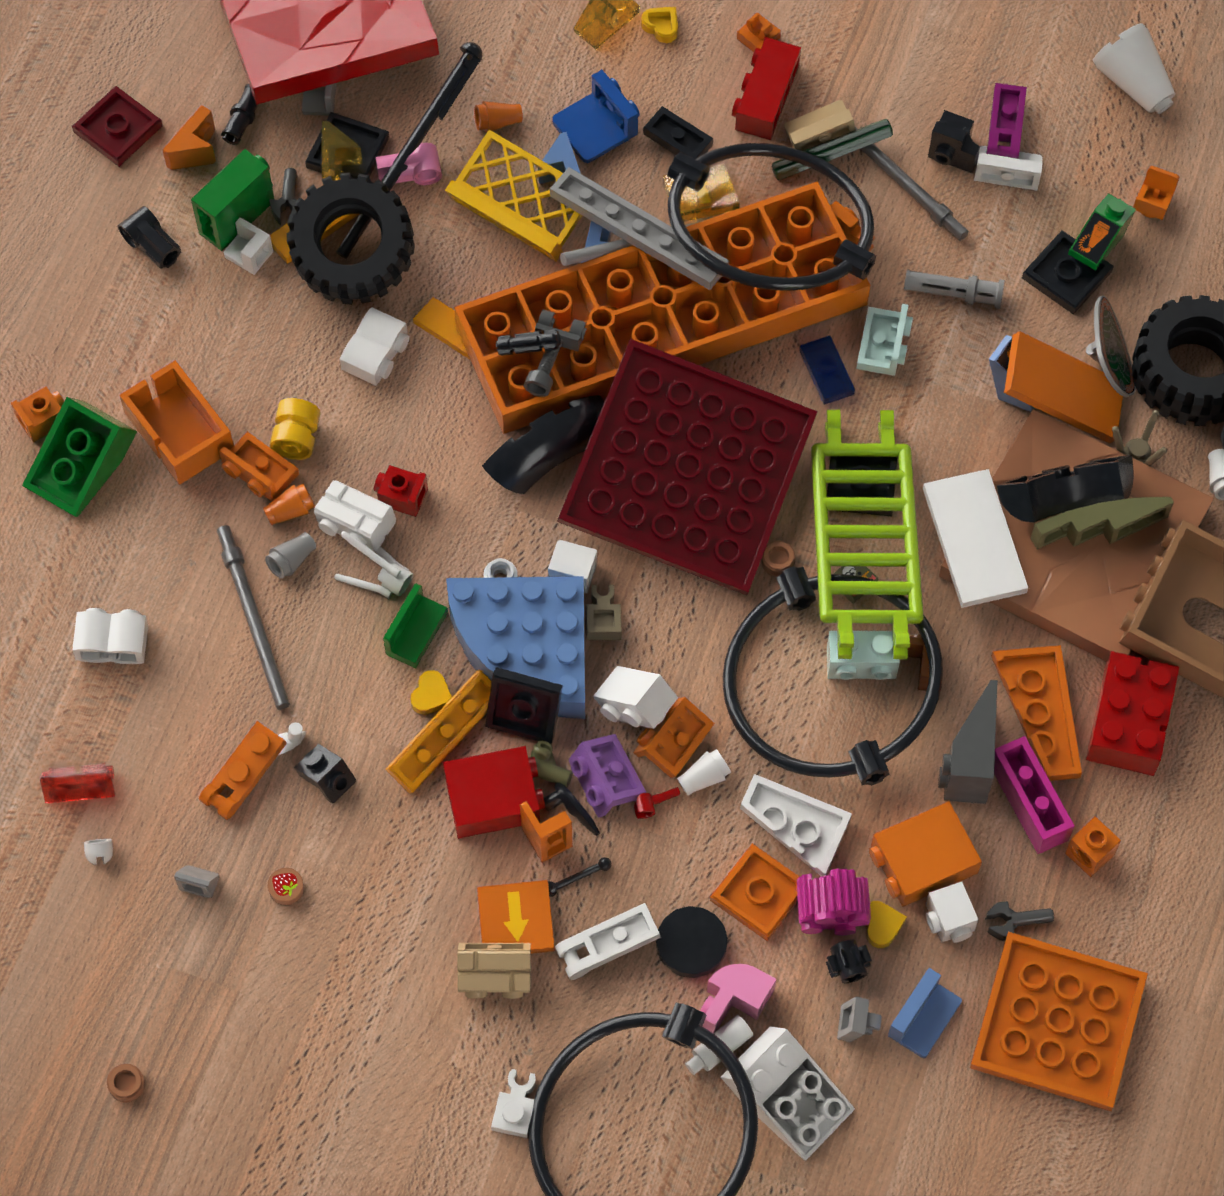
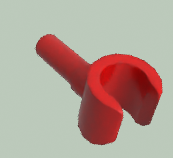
(645, 802)

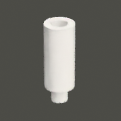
(732, 1034)

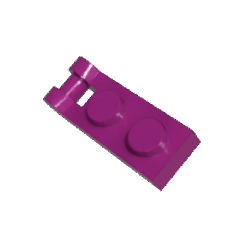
(1006, 120)

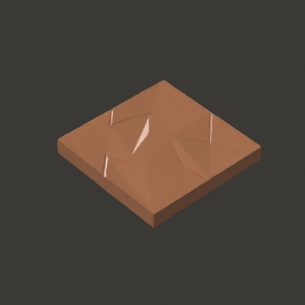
(1092, 586)

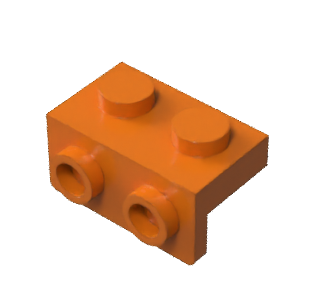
(258, 466)

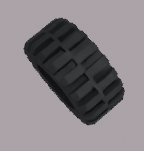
(340, 199)
(1162, 381)

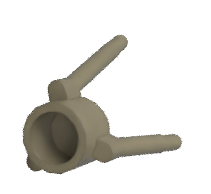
(1139, 447)

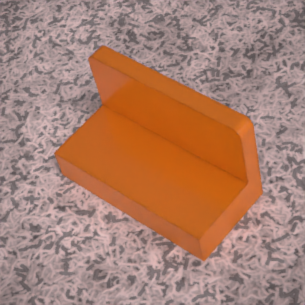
(549, 836)

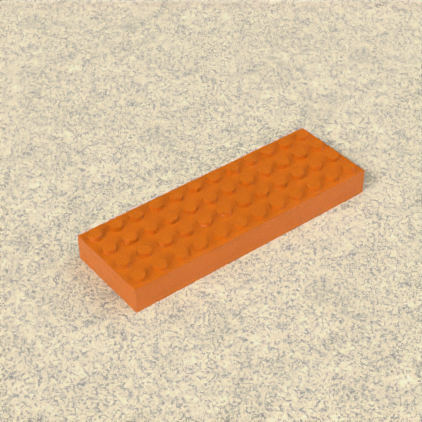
(648, 301)

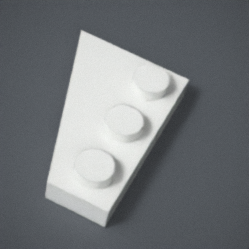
(797, 821)

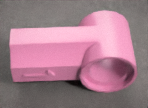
(422, 165)

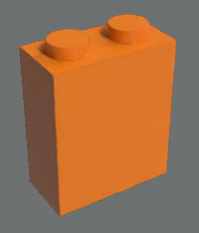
(924, 854)

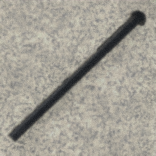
(438, 109)

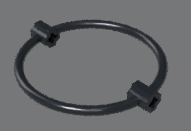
(849, 257)
(866, 757)
(682, 1028)

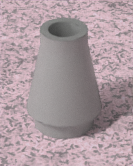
(288, 556)

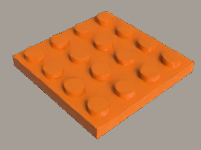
(1059, 1021)

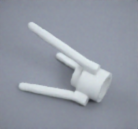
(393, 575)

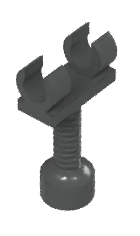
(538, 381)

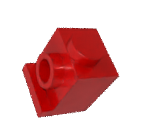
(408, 496)

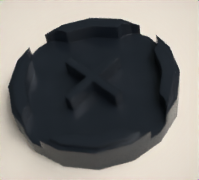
(691, 942)

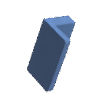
(924, 1015)

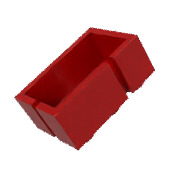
(1132, 713)

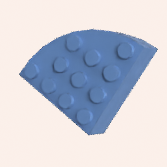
(524, 628)

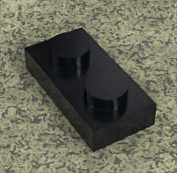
(677, 134)

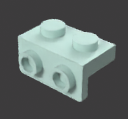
(882, 340)

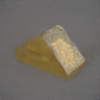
(603, 19)
(337, 151)

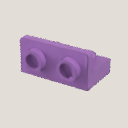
(605, 773)

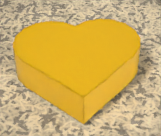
(661, 23)
(430, 694)
(884, 924)

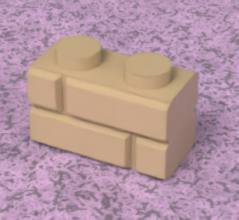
(494, 969)

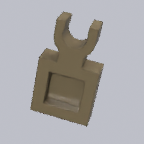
(603, 616)

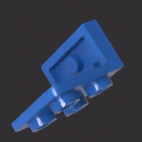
(598, 120)

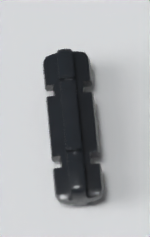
(528, 342)

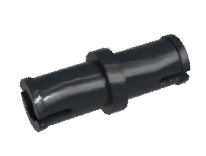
(241, 116)

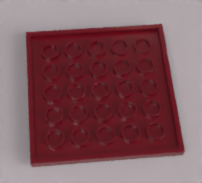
(687, 467)

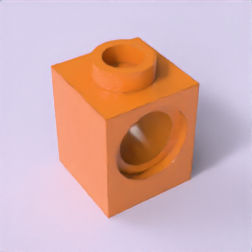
(1092, 846)

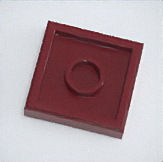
(117, 126)

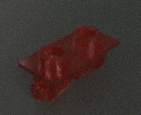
(67, 785)

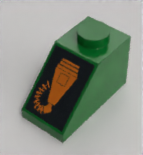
(1102, 231)

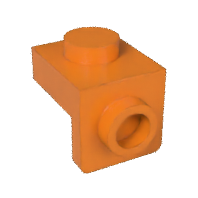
(1156, 193)

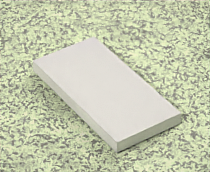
(975, 538)

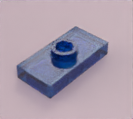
(827, 370)

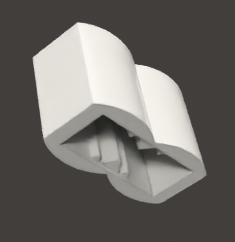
(374, 346)
(110, 637)

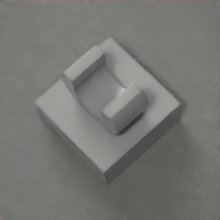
(856, 1020)

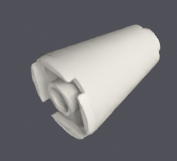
(1137, 69)

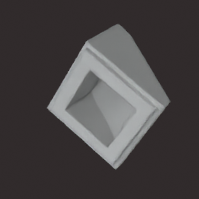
(197, 881)

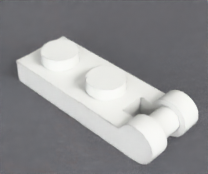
(608, 941)

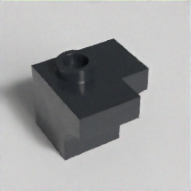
(952, 142)

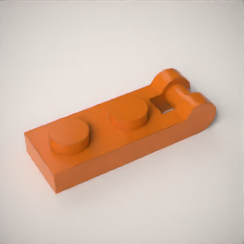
(243, 770)

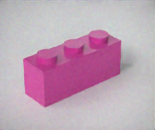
(1032, 795)

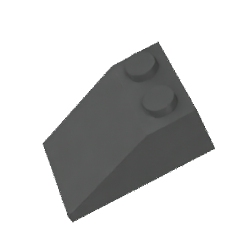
(969, 766)

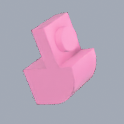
(738, 987)

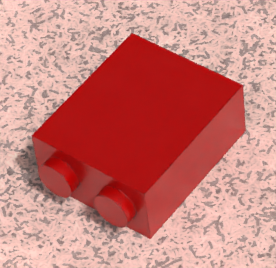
(489, 789)

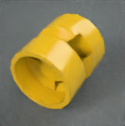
(294, 427)

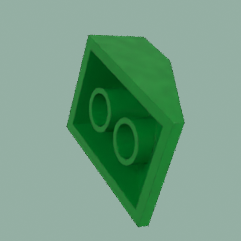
(78, 456)

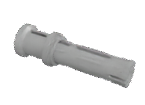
(970, 289)

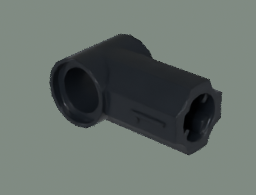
(145, 232)

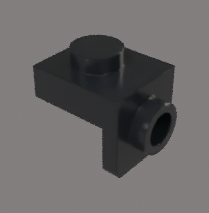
(326, 772)

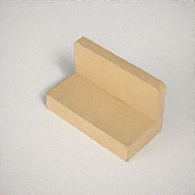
(820, 126)

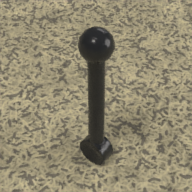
(603, 864)

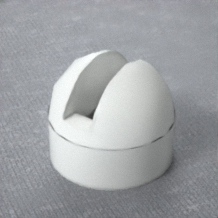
(98, 848)

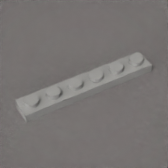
(631, 225)

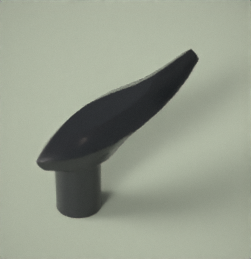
(574, 807)

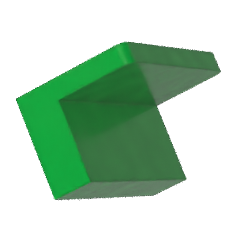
(414, 627)

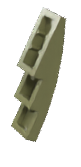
(1112, 518)

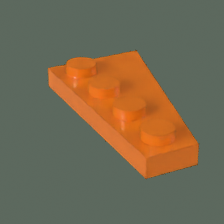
(1042, 703)

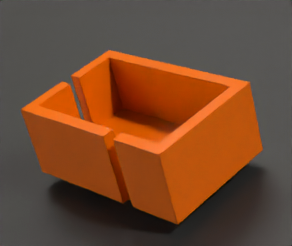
(177, 423)

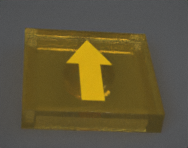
(712, 200)

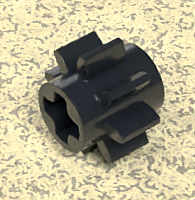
(848, 961)

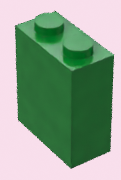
(235, 192)

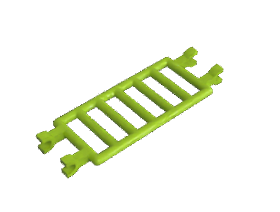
(907, 531)

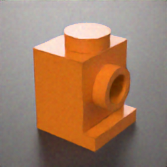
(38, 412)

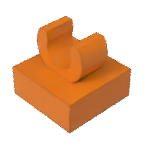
(756, 30)

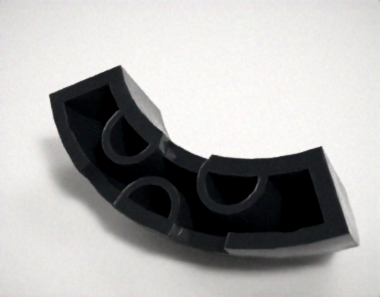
(549, 443)
(1065, 490)

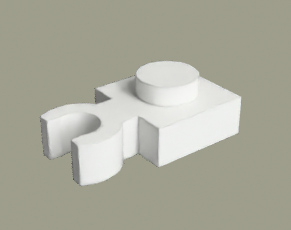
(514, 1109)

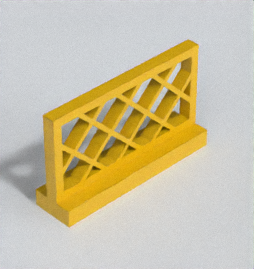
(499, 213)

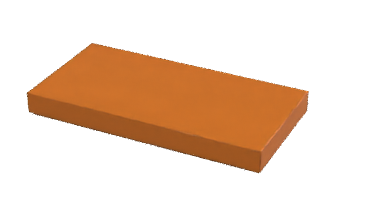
(1062, 387)

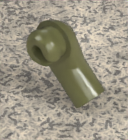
(547, 767)

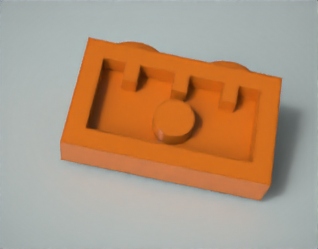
(675, 737)

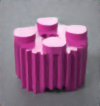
(833, 902)

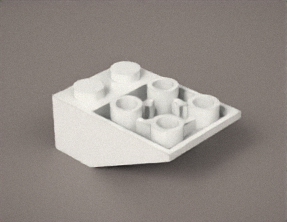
(791, 1091)

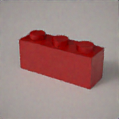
(766, 88)

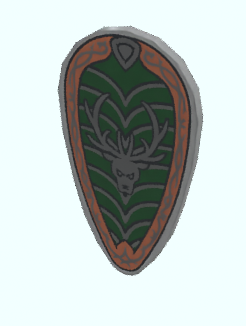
(1110, 349)

